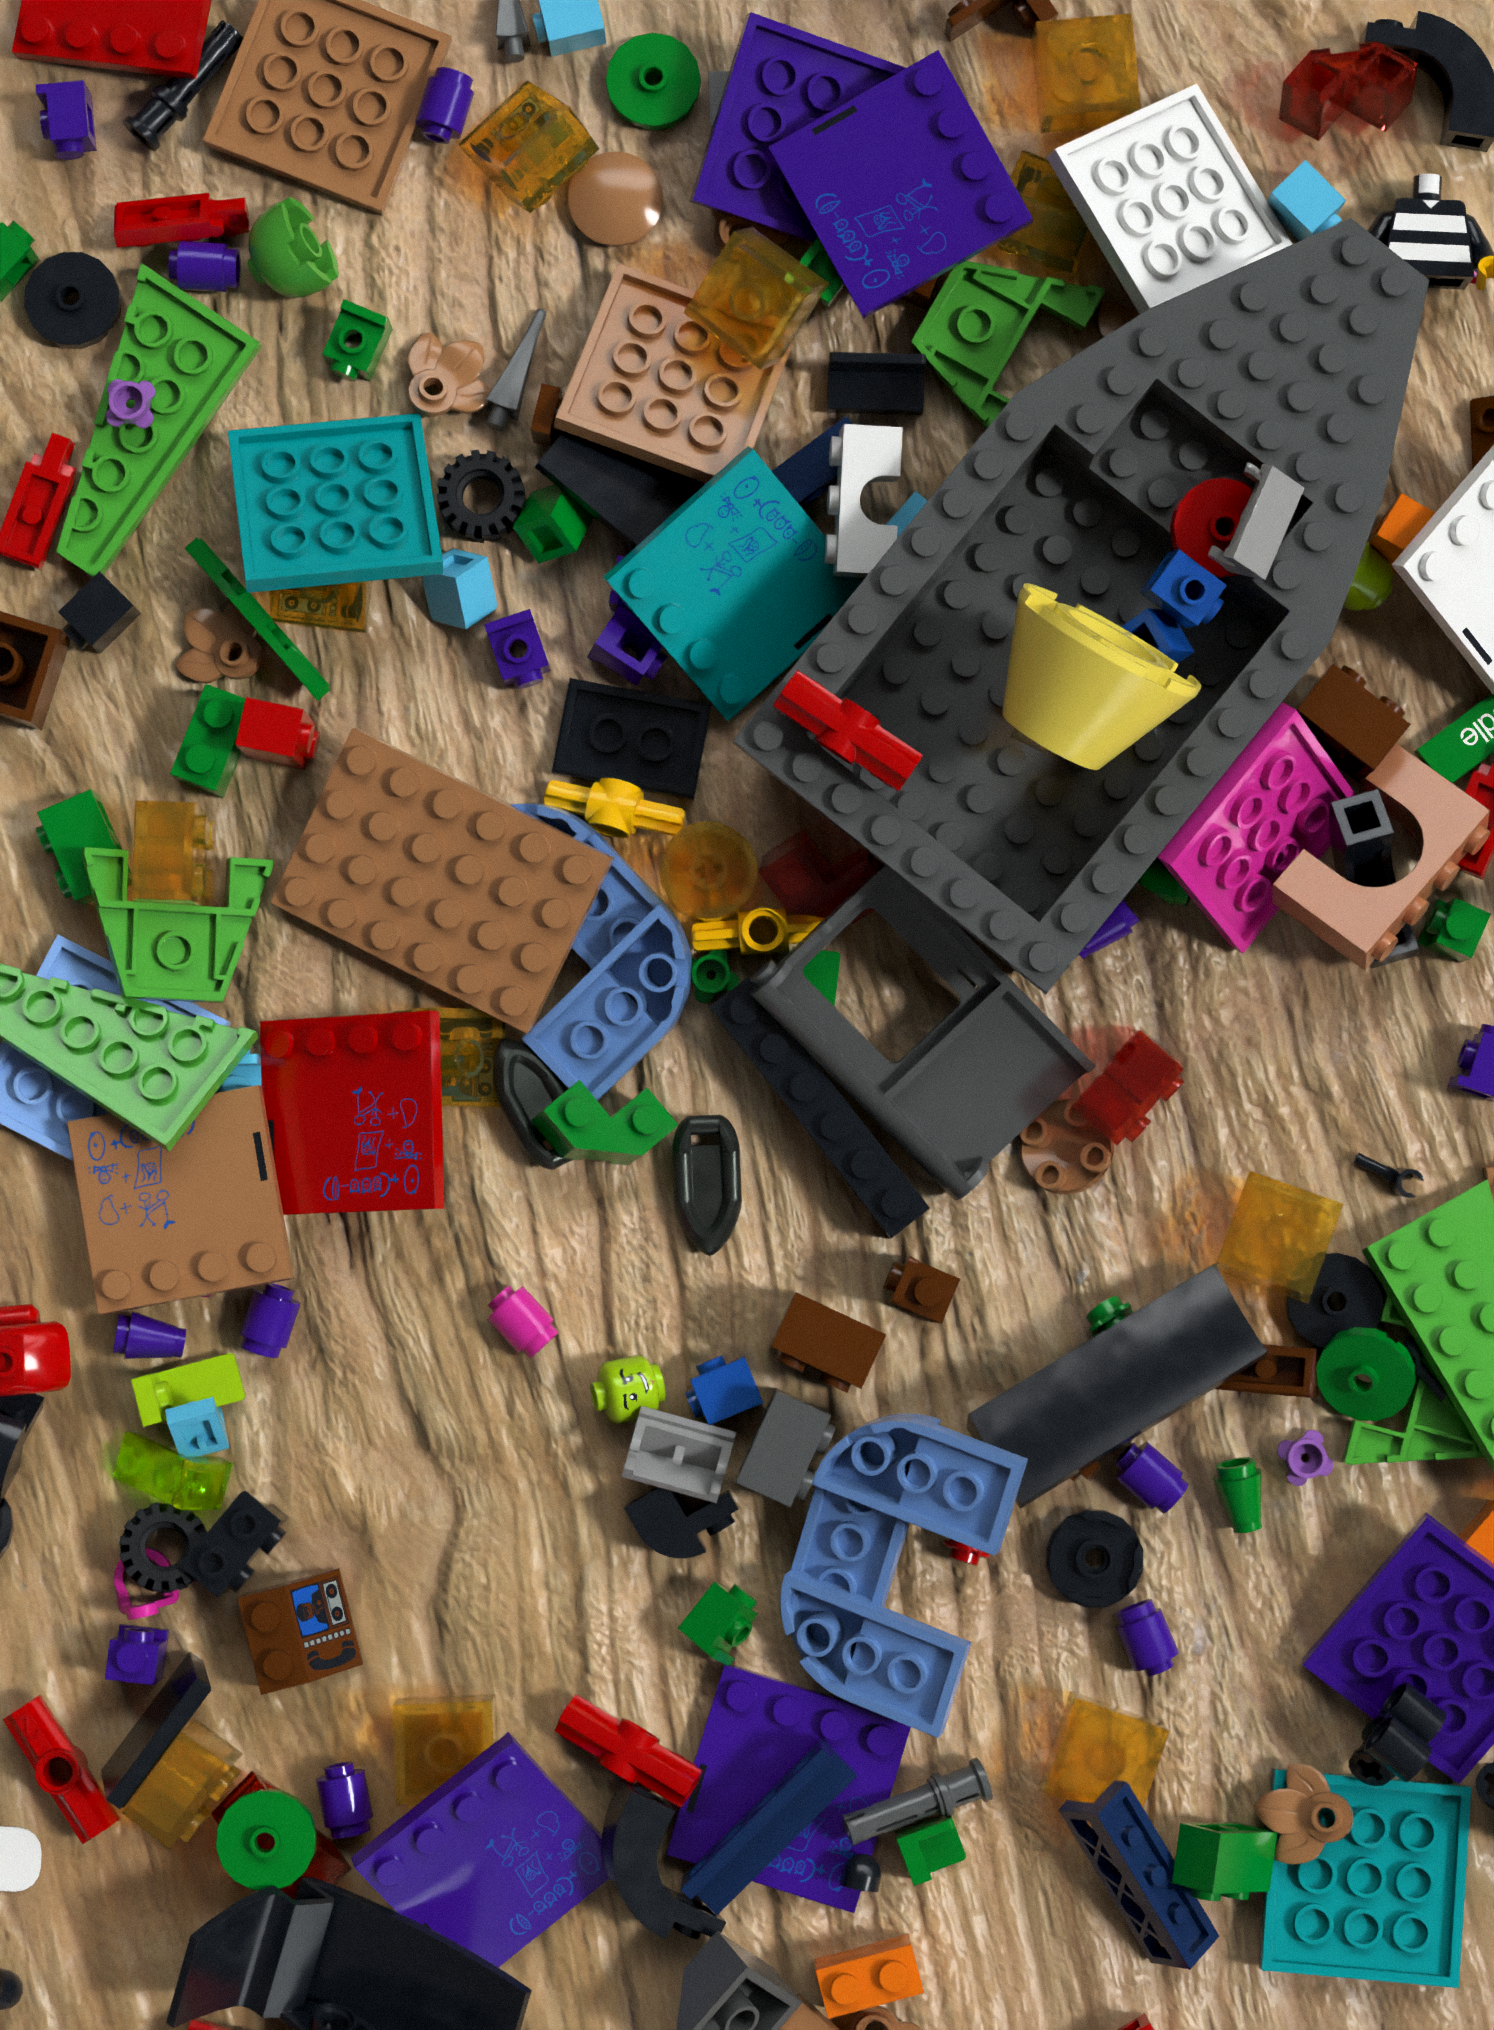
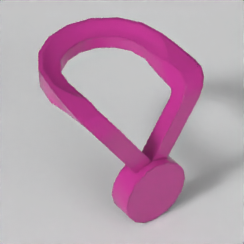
(146, 1609)

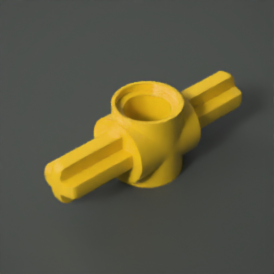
(615, 807)
(735, 933)

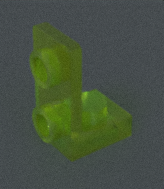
(171, 1476)

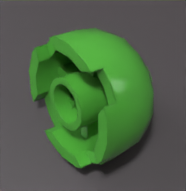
(288, 252)

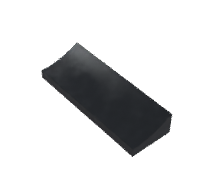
(1120, 1383)

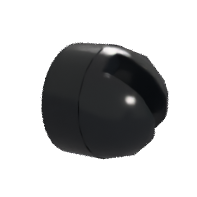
(861, 1873)
(10, 1989)

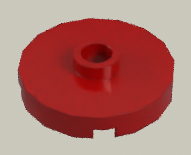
(1196, 516)

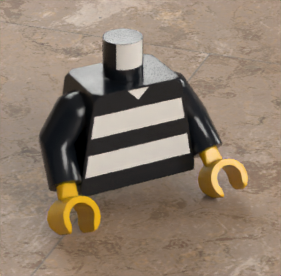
(1436, 236)

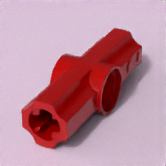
(847, 730)
(628, 1750)
(80, 1797)

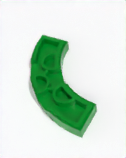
(258, 618)

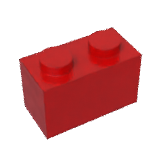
(277, 734)

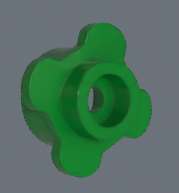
(724, 980)
(1107, 1314)

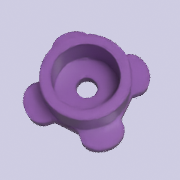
(123, 391)
(1318, 1463)

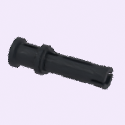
(171, 100)

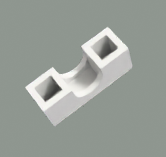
(862, 457)

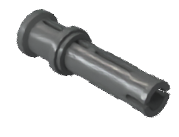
(938, 1796)

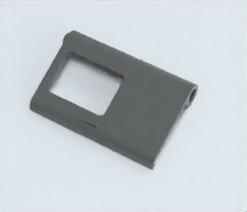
(968, 1079)

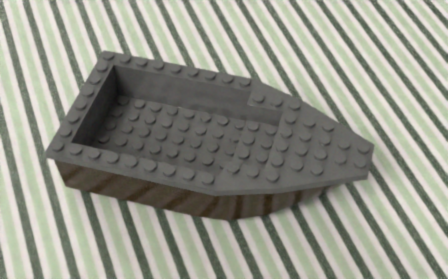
(1077, 494)

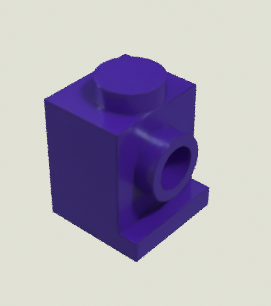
(68, 118)
(510, 630)
(628, 631)
(1477, 1064)
(137, 1655)

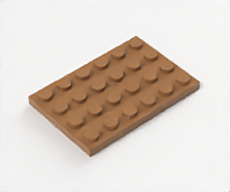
(442, 880)

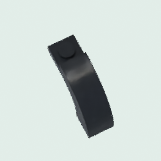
(1455, 66)
(1362, 854)
(630, 1850)

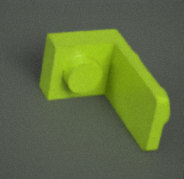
(196, 1381)

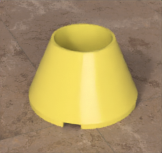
(1085, 681)

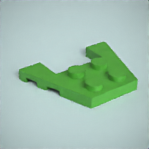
(982, 321)
(173, 948)
(1429, 1431)

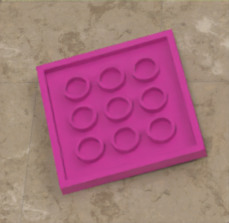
(1255, 826)

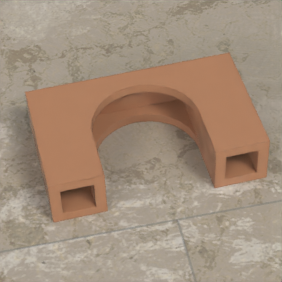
(1365, 919)

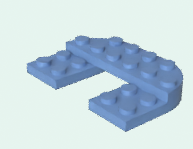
(635, 979)
(849, 1548)

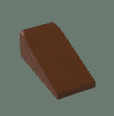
(1281, 1372)

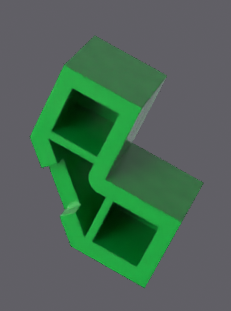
(584, 1130)

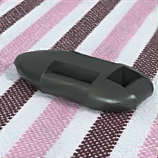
(523, 1090)
(707, 1181)

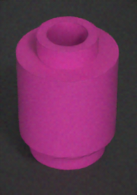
(521, 1320)

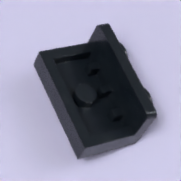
(233, 1542)

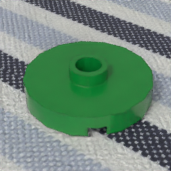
(656, 105)
(1371, 1354)
(272, 1813)

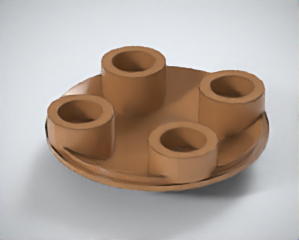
(615, 199)
(1064, 1150)

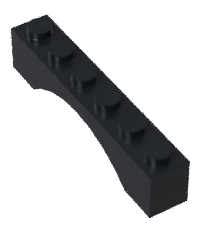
(820, 1110)

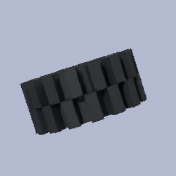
(477, 467)
(134, 1542)

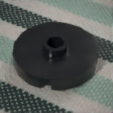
(87, 319)
(1360, 1296)
(1120, 1561)

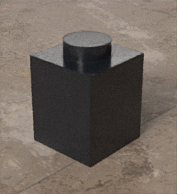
(97, 614)

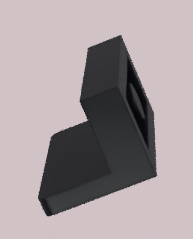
(876, 383)

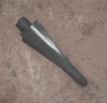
(511, 30)
(508, 392)

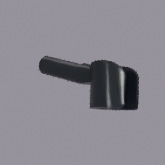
(1392, 1175)
(1422, 1370)

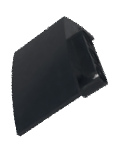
(340, 1967)

